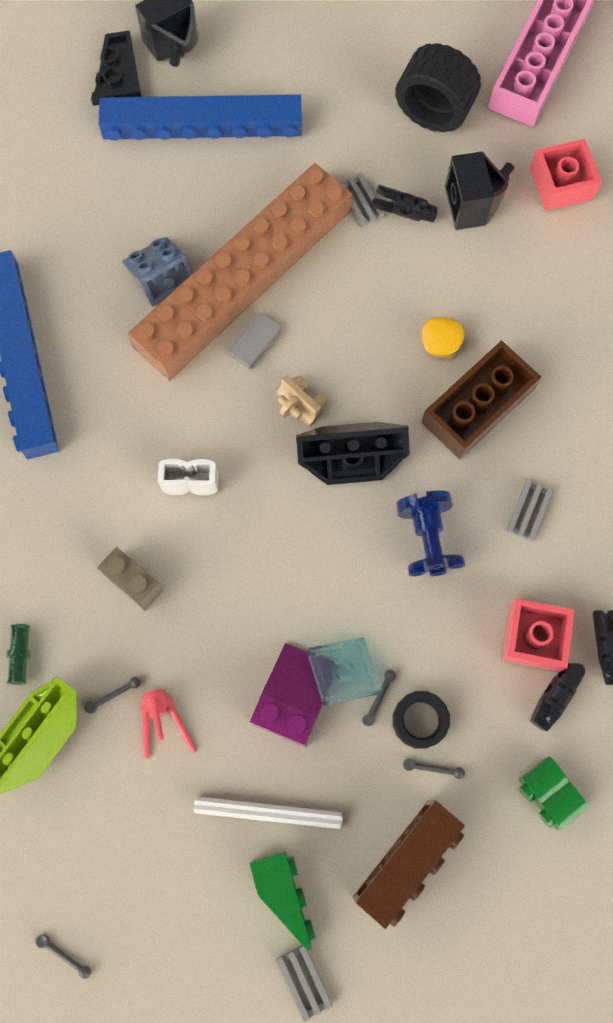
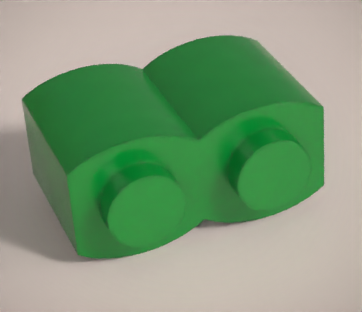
(552, 793)

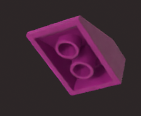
(289, 698)

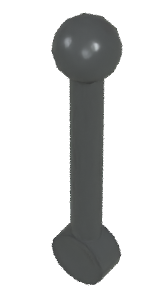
(91, 707)
(368, 719)
(458, 772)
(43, 941)

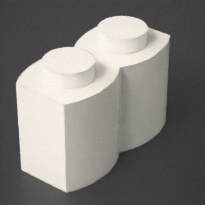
(181, 477)

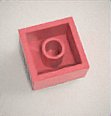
(565, 174)
(538, 635)

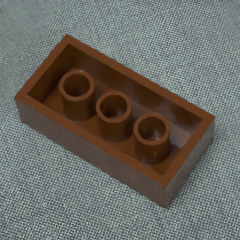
(480, 399)
(408, 864)

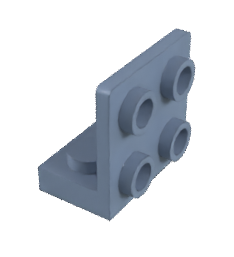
(158, 269)

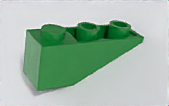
(277, 890)

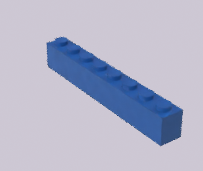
(200, 117)
(22, 367)

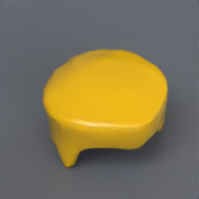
(443, 337)

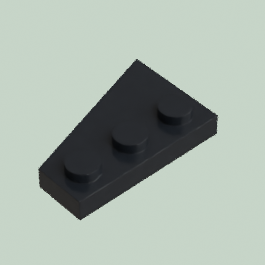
(117, 69)

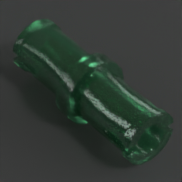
(18, 654)

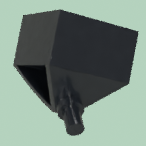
(168, 28)
(475, 189)

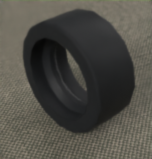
(443, 719)

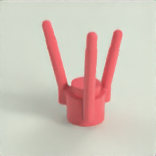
(155, 706)

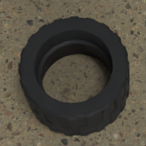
(438, 87)

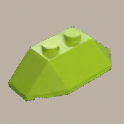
(36, 733)

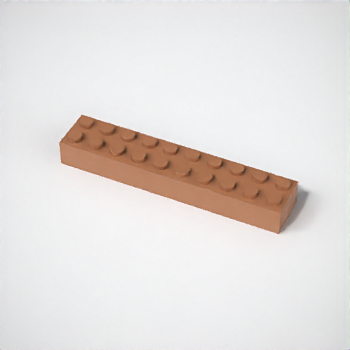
(241, 271)

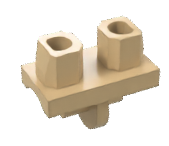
(297, 402)

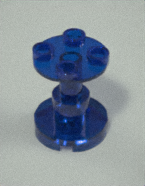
(428, 523)

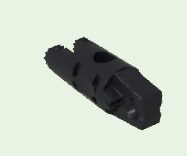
(404, 205)
(604, 641)
(557, 696)

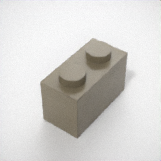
(130, 578)

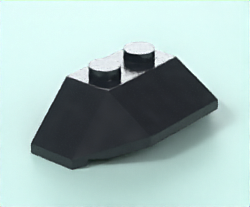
(353, 451)

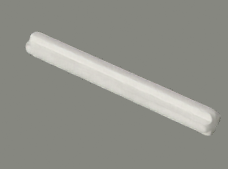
(268, 812)

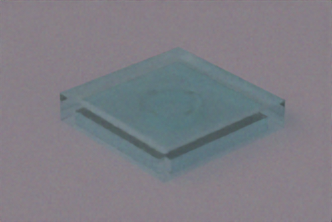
(343, 671)

